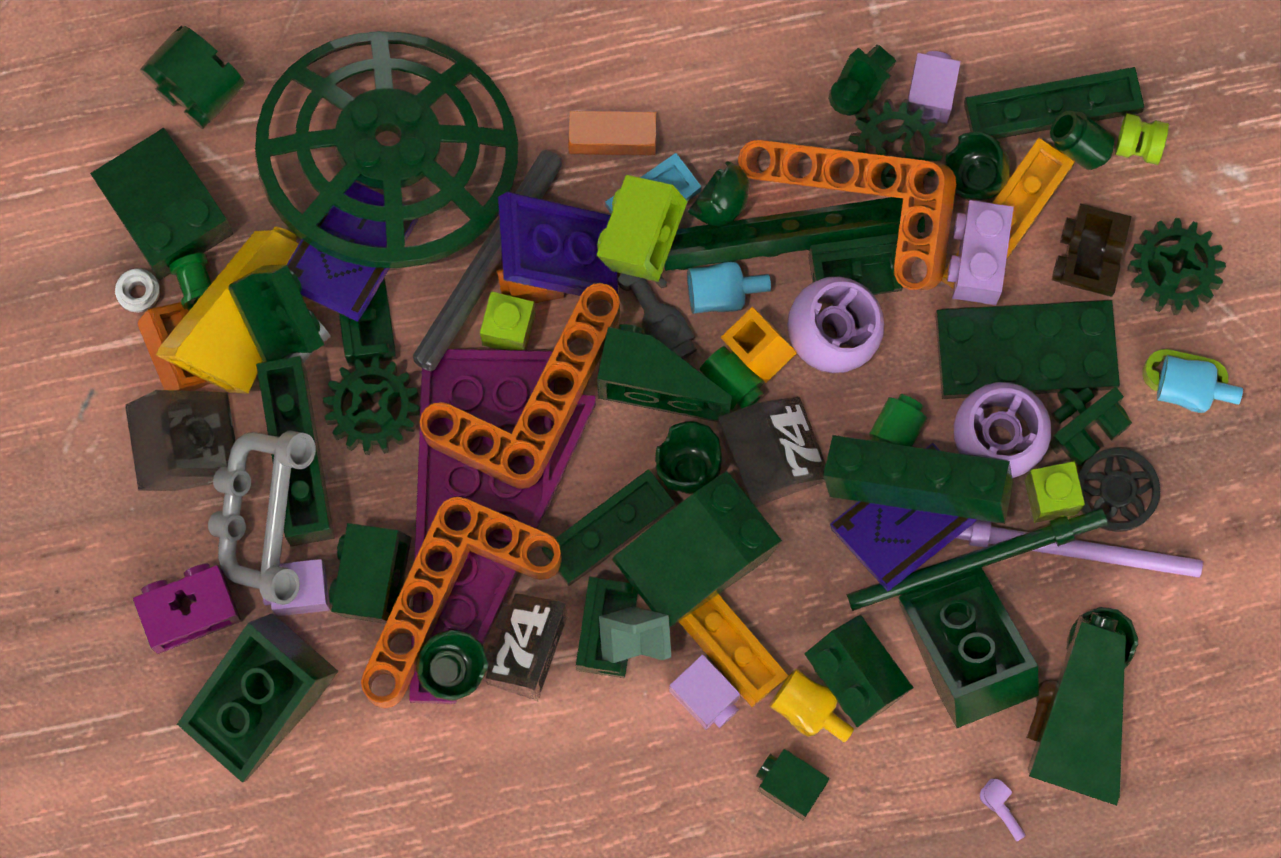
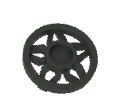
(1119, 488)

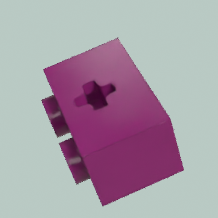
(210, 612)

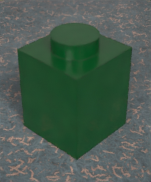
(791, 783)

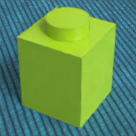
(507, 322)
(1054, 492)

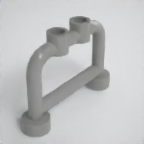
(290, 451)

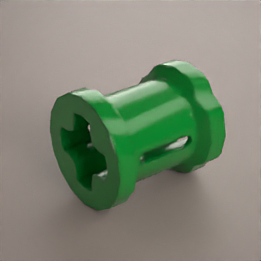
(192, 277)

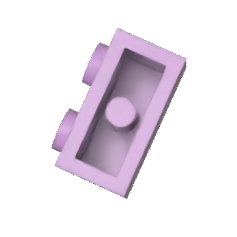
(982, 252)

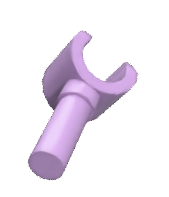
(994, 796)

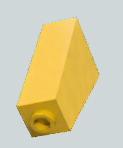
(212, 335)

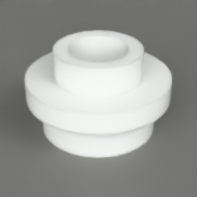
(131, 279)

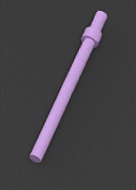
(982, 534)

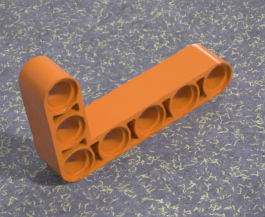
(867, 180)
(541, 402)
(441, 583)

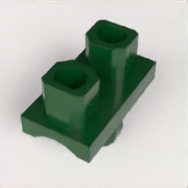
(861, 82)
(1105, 412)

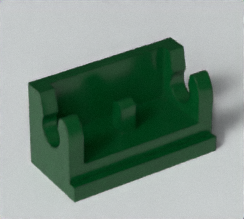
(862, 260)
(371, 334)
(601, 599)

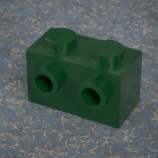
(369, 572)
(858, 670)

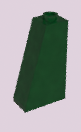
(1084, 720)

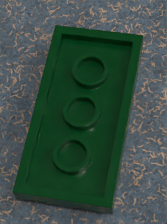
(1028, 346)

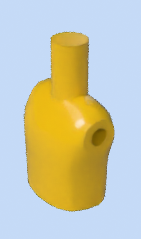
(809, 707)

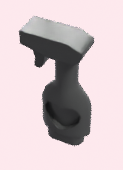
(660, 319)

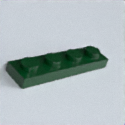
(1038, 105)

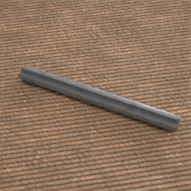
(480, 270)

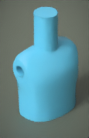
(722, 287)
(1194, 385)

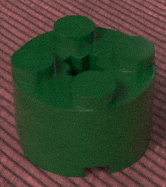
(193, 76)

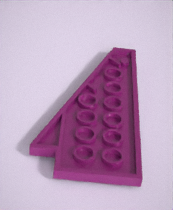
(496, 390)

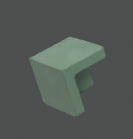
(634, 633)

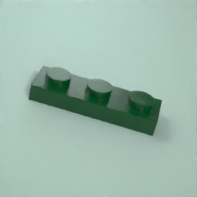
(611, 526)

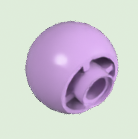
(851, 307)
(1017, 399)

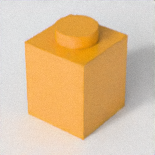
(758, 344)

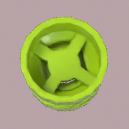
(1151, 141)

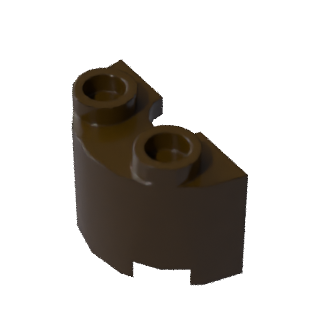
(1093, 250)

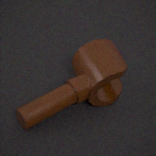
(1046, 692)

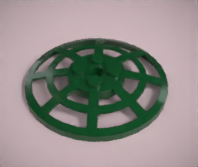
(383, 165)

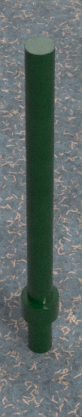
(1060, 532)

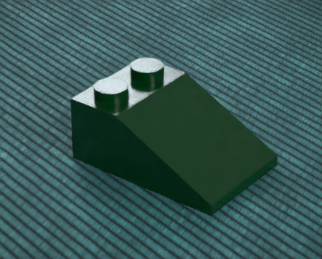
(162, 202)
(651, 376)
(698, 549)
(970, 647)
(256, 695)

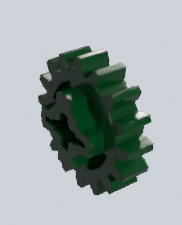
(881, 135)
(1192, 271)
(359, 418)

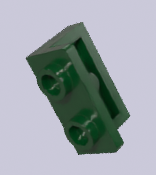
(276, 312)

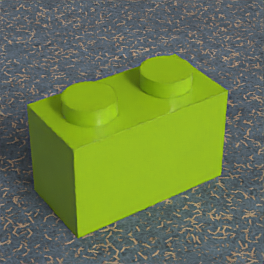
(641, 227)

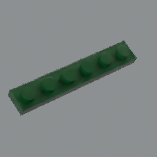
(784, 233)

